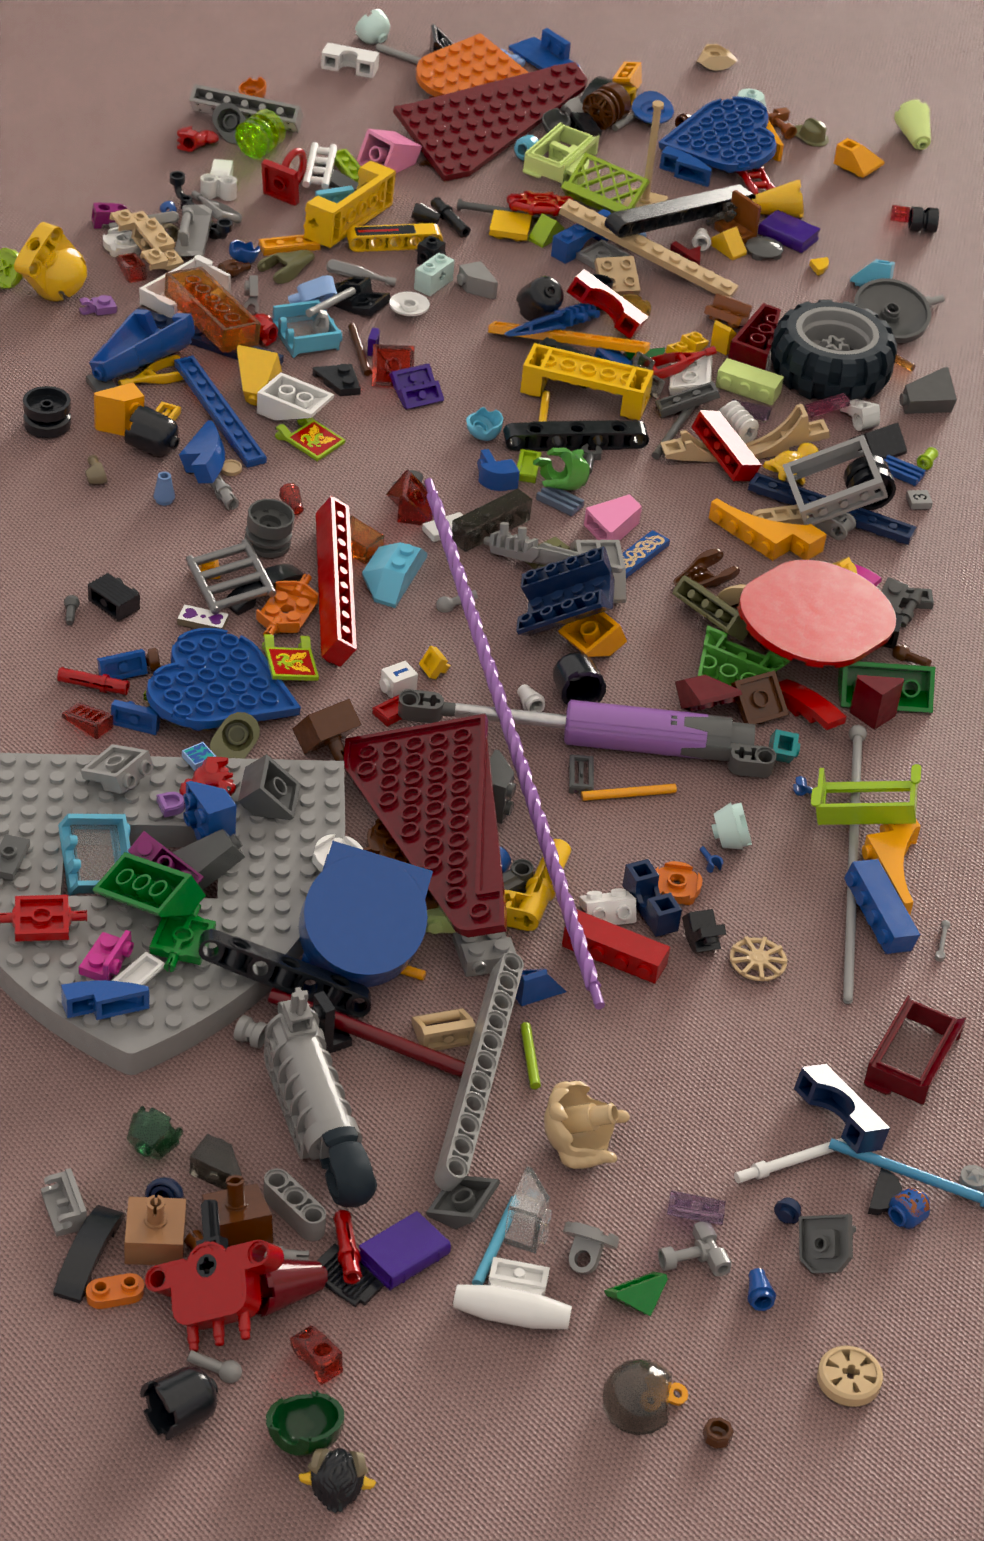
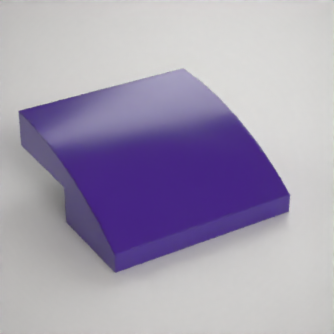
(416, 386)

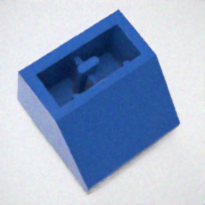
(208, 809)

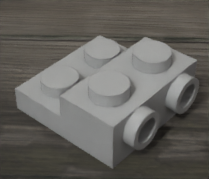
(119, 768)
(482, 952)

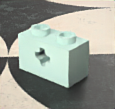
(434, 274)

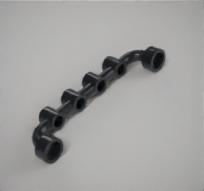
(217, 230)

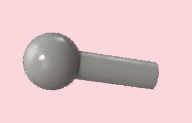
(446, 604)
(229, 1370)

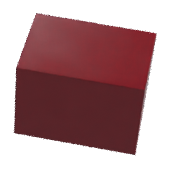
(876, 699)

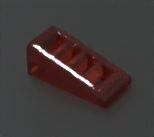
(132, 267)
(96, 726)

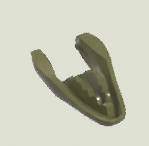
(293, 261)

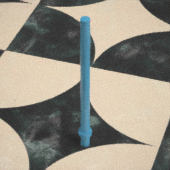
(910, 1172)

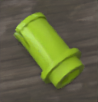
(926, 460)

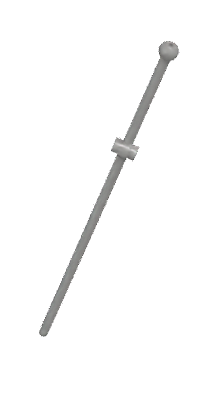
(857, 734)

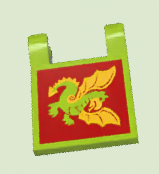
(311, 438)
(290, 662)

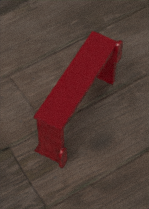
(888, 1079)

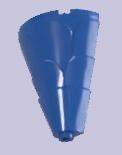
(140, 344)

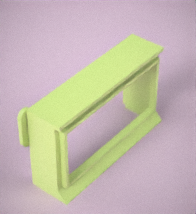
(538, 165)

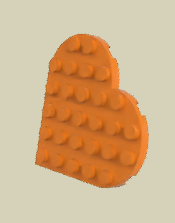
(464, 66)

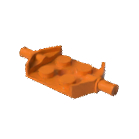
(290, 597)

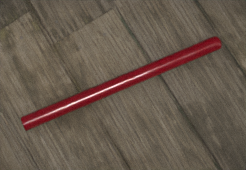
(385, 1039)

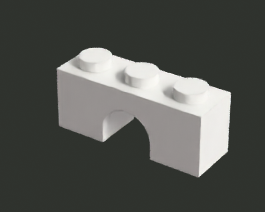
(339, 56)

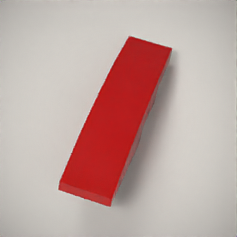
(811, 705)

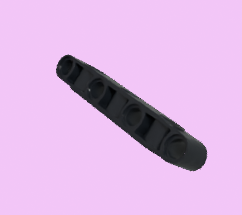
(575, 434)
(283, 971)

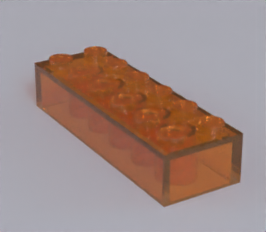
(212, 309)

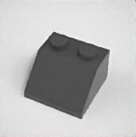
(502, 785)
(269, 790)

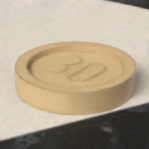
(231, 467)

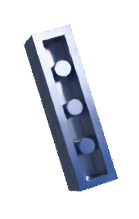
(881, 906)

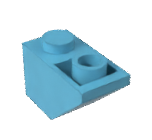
(875, 270)

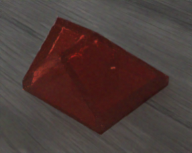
(388, 359)
(411, 499)

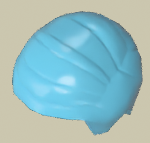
(485, 424)

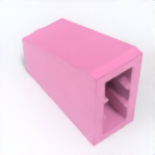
(613, 518)

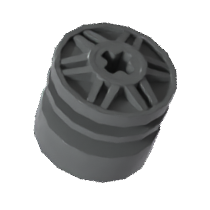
(270, 527)

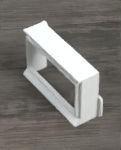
(153, 295)

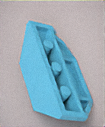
(392, 571)

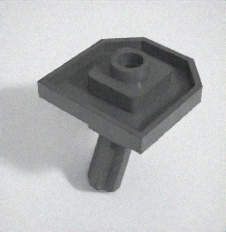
(826, 1242)

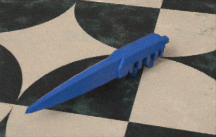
(559, 320)

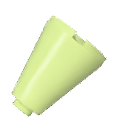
(914, 122)

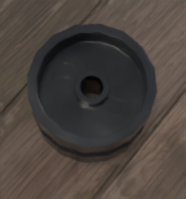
(47, 412)
(859, 472)

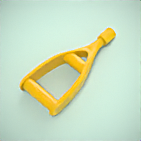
(149, 375)

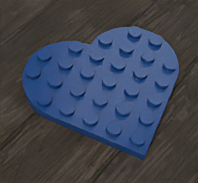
(726, 135)
(216, 677)

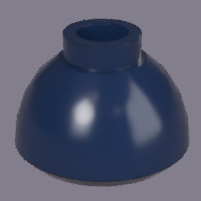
(164, 1187)

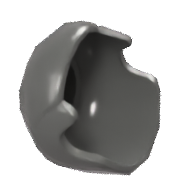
(553, 118)

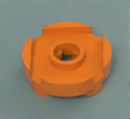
(689, 882)

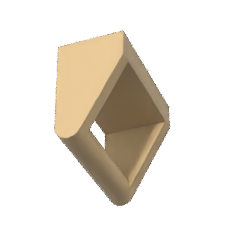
(446, 1034)

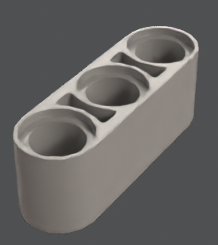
(294, 1204)

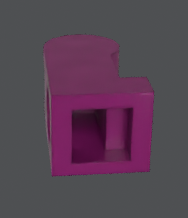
(102, 211)

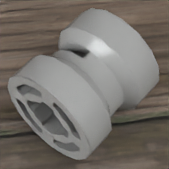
(250, 1031)

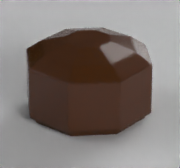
(718, 1432)

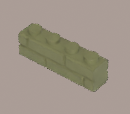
(711, 607)

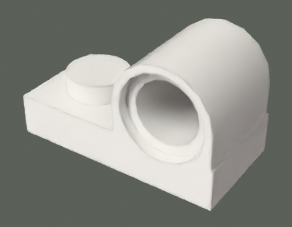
(863, 413)

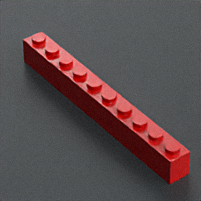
(335, 582)

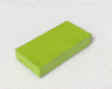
(527, 470)

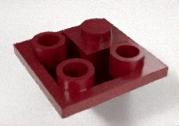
(704, 692)

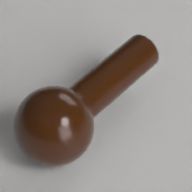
(903, 653)

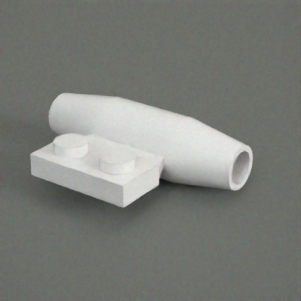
(514, 1297)

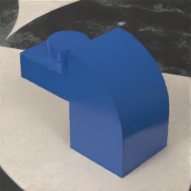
(497, 474)

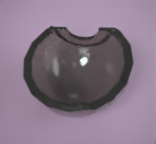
(637, 1396)

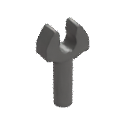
(591, 456)

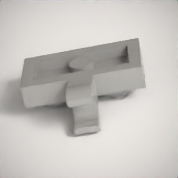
(251, 291)

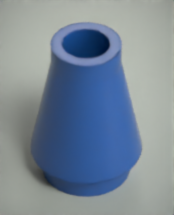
(760, 1292)

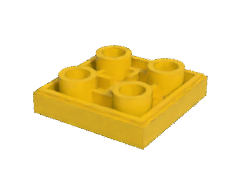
(510, 225)

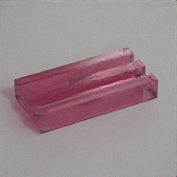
(827, 405)

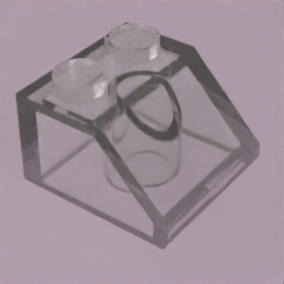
(528, 1214)

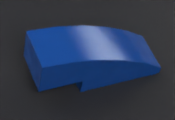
(685, 166)
(103, 998)

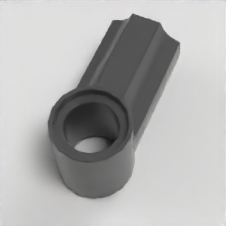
(518, 875)

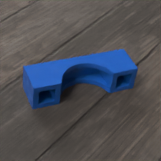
(571, 240)

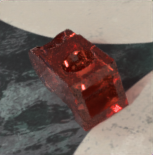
(318, 1353)

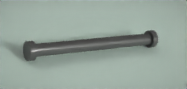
(488, 208)

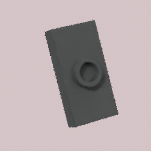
(11, 855)

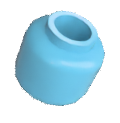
(523, 144)

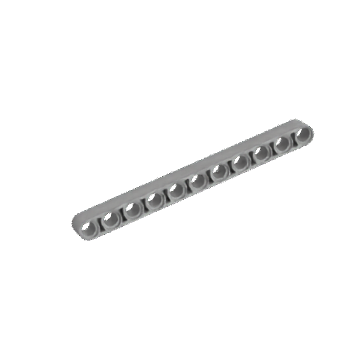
(478, 1072)

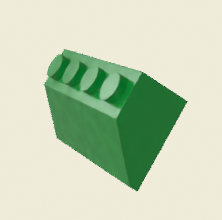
(917, 688)
(150, 887)

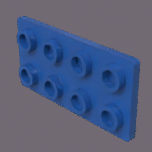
(544, 53)

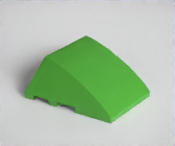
(733, 662)

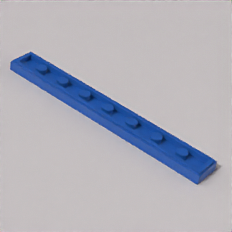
(220, 411)

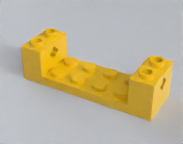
(329, 221)
(587, 371)

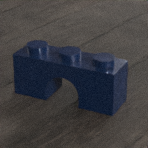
(659, 911)

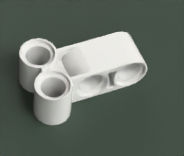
(220, 181)

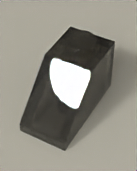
(214, 1161)

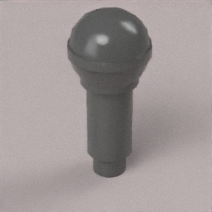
(71, 604)

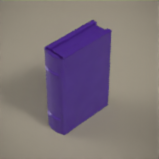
(789, 231)
(403, 1250)

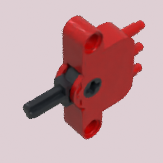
(215, 1281)

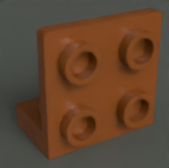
(746, 219)

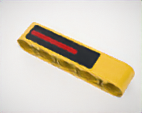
(385, 236)

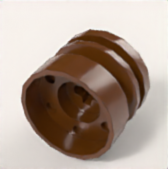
(607, 104)

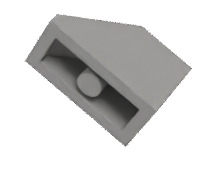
(477, 280)

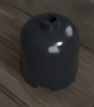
(540, 298)
(152, 432)
(578, 679)
(179, 1401)

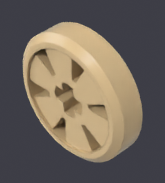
(846, 1391)

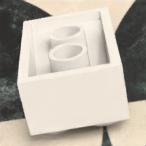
(290, 399)

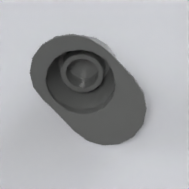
(226, 119)

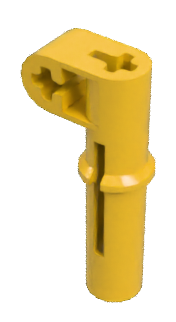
(531, 905)

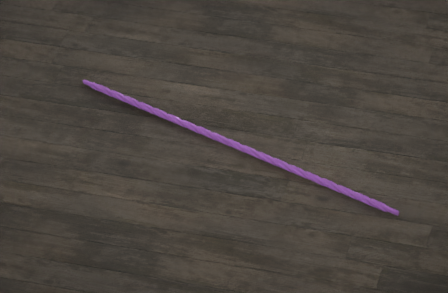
(515, 748)

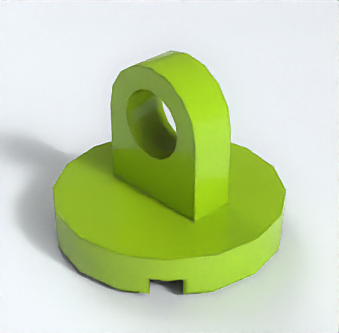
(8, 276)

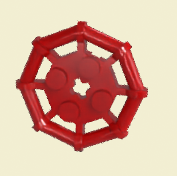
(537, 202)

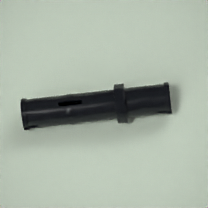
(447, 214)

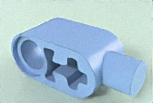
(316, 289)

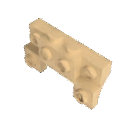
(150, 237)

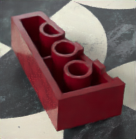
(754, 341)

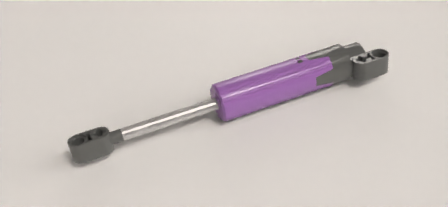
(622, 729)

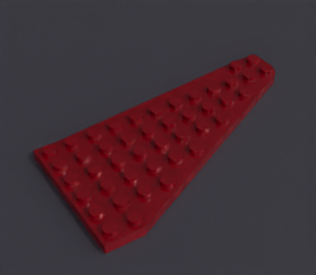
(478, 123)

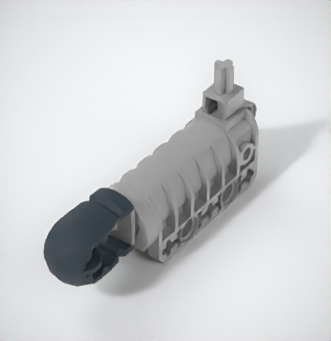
(316, 1101)

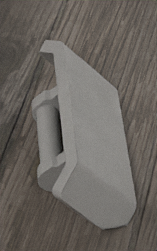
(193, 230)

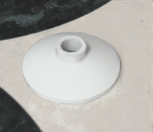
(409, 303)

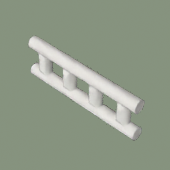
(326, 171)

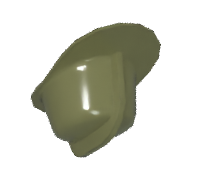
(813, 132)
(235, 736)

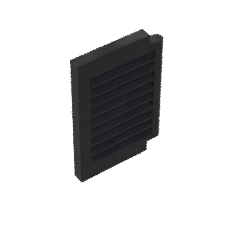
(355, 1293)

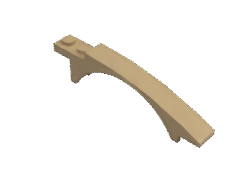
(790, 433)

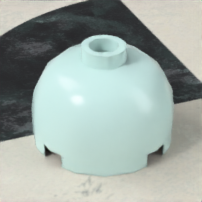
(373, 28)

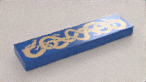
(644, 551)

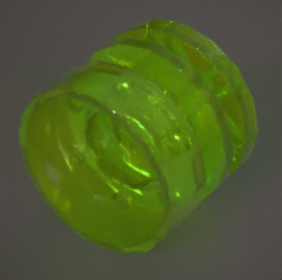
(260, 133)

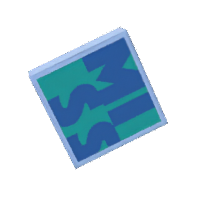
(196, 755)

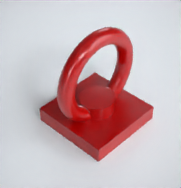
(280, 180)

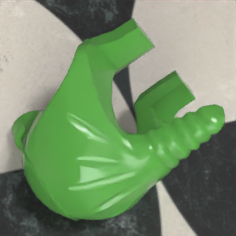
(574, 473)

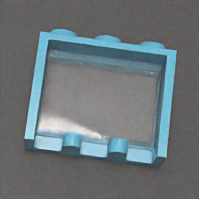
(297, 331)
(91, 848)

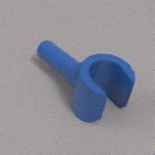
(801, 787)
(712, 860)

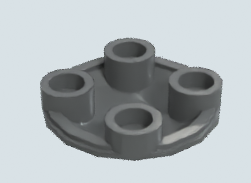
(764, 247)

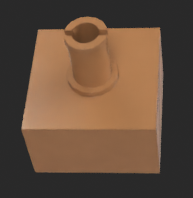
(154, 1230)

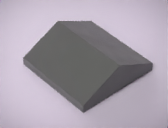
(463, 1203)

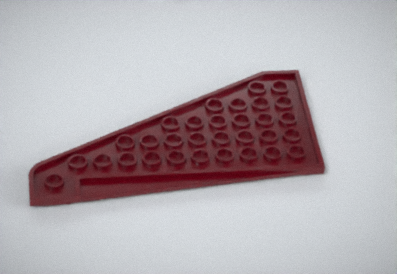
(439, 808)

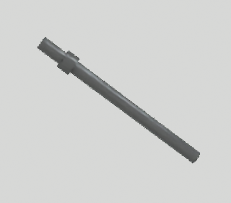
(673, 430)

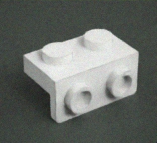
(613, 907)

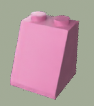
(388, 149)

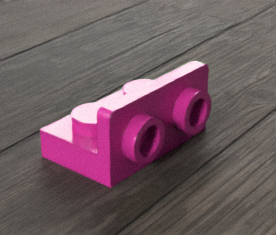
(106, 956)

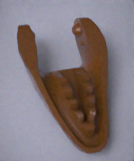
(698, 570)

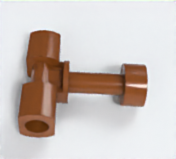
(777, 118)

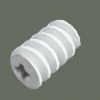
(740, 421)

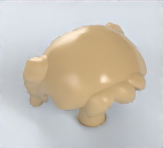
(580, 1125)

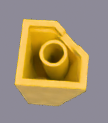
(256, 370)

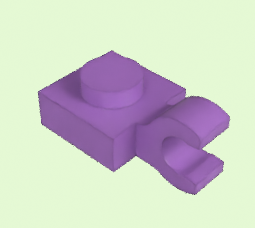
(100, 305)

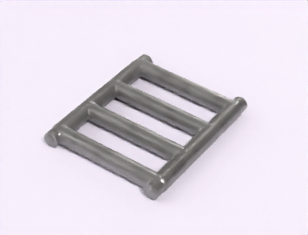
(208, 591)

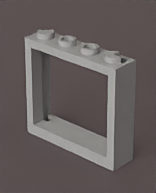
(841, 501)

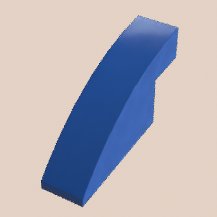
(204, 454)

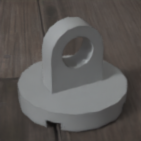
(588, 1240)

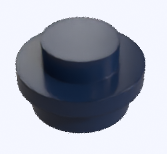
(788, 1210)

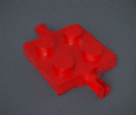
(42, 917)

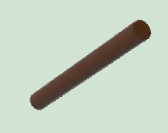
(359, 349)

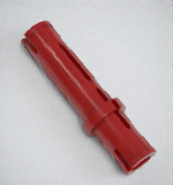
(103, 683)
(348, 1253)

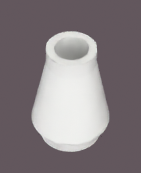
(701, 239)
(531, 699)

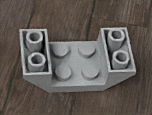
(615, 557)

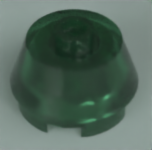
(153, 1133)

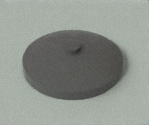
(897, 304)

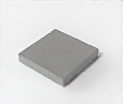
(599, 250)

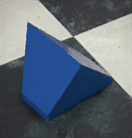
(536, 986)

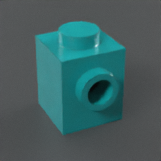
(785, 745)

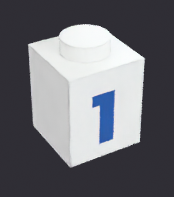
(398, 678)

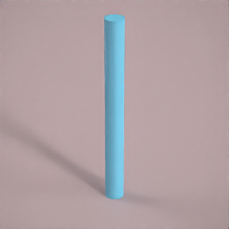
(492, 1249)

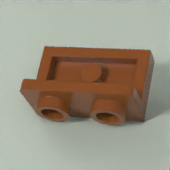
(730, 310)

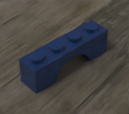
(824, 1088)

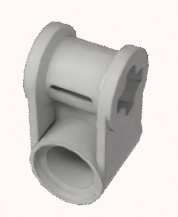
(836, 524)

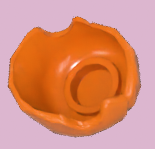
(253, 87)

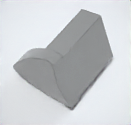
(572, 105)

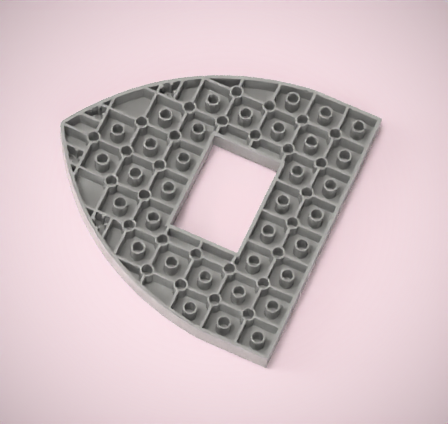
(254, 900)

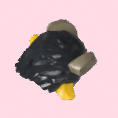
(337, 1477)

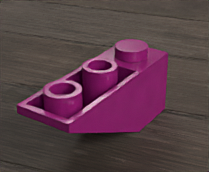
(152, 850)

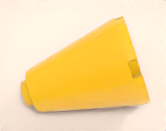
(784, 198)

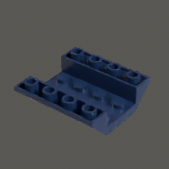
(566, 591)

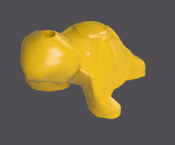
(776, 464)

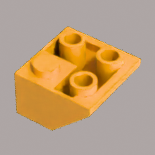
(856, 158)

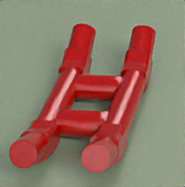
(759, 173)

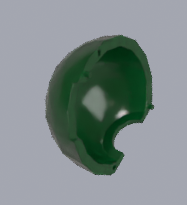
(305, 1423)

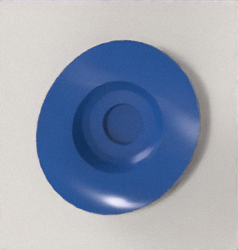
(643, 107)

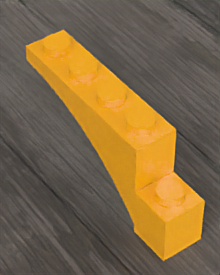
(768, 536)
(890, 849)

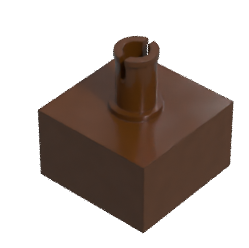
(327, 728)
(242, 1212)

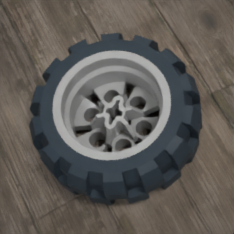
(833, 350)

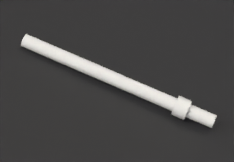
(763, 1169)

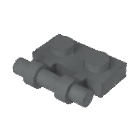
(896, 593)

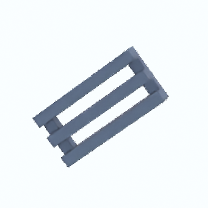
(560, 500)

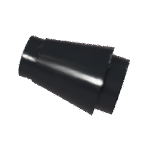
(425, 214)

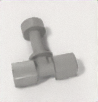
(704, 1250)

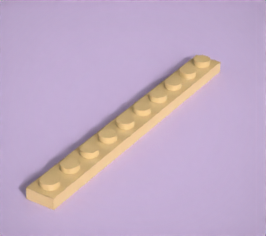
(650, 250)

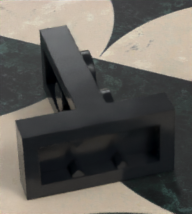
(334, 1038)

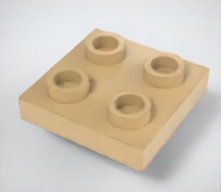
(622, 272)

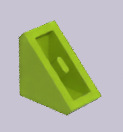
(544, 231)

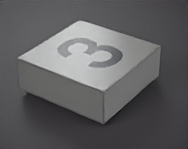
(919, 499)

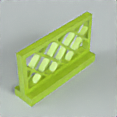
(594, 198)

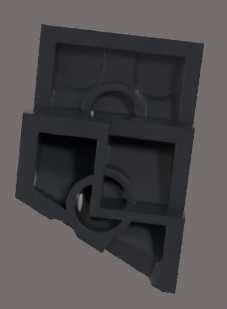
(364, 301)

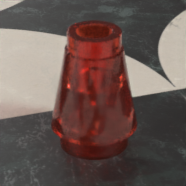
(291, 496)

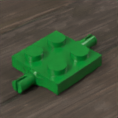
(179, 938)

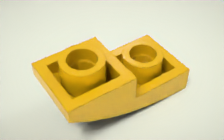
(689, 343)

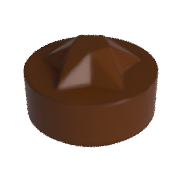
(152, 659)

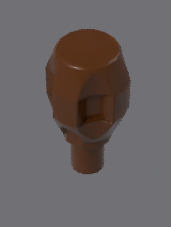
(234, 267)

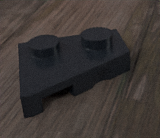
(339, 378)

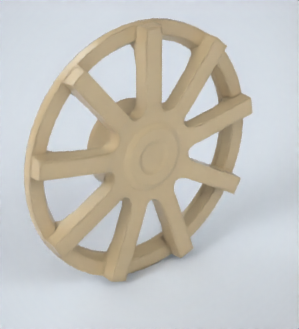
(758, 958)

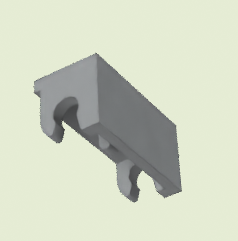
(64, 1203)

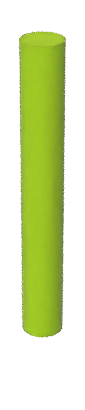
(530, 1055)

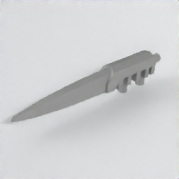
(524, 549)

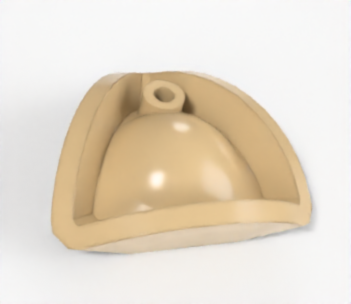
(716, 57)
(731, 594)

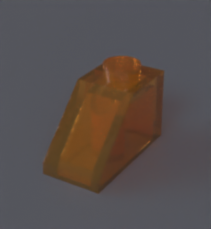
(364, 540)

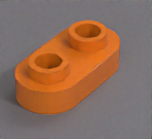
(115, 1291)

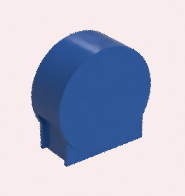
(364, 915)

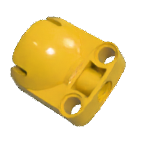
(51, 263)

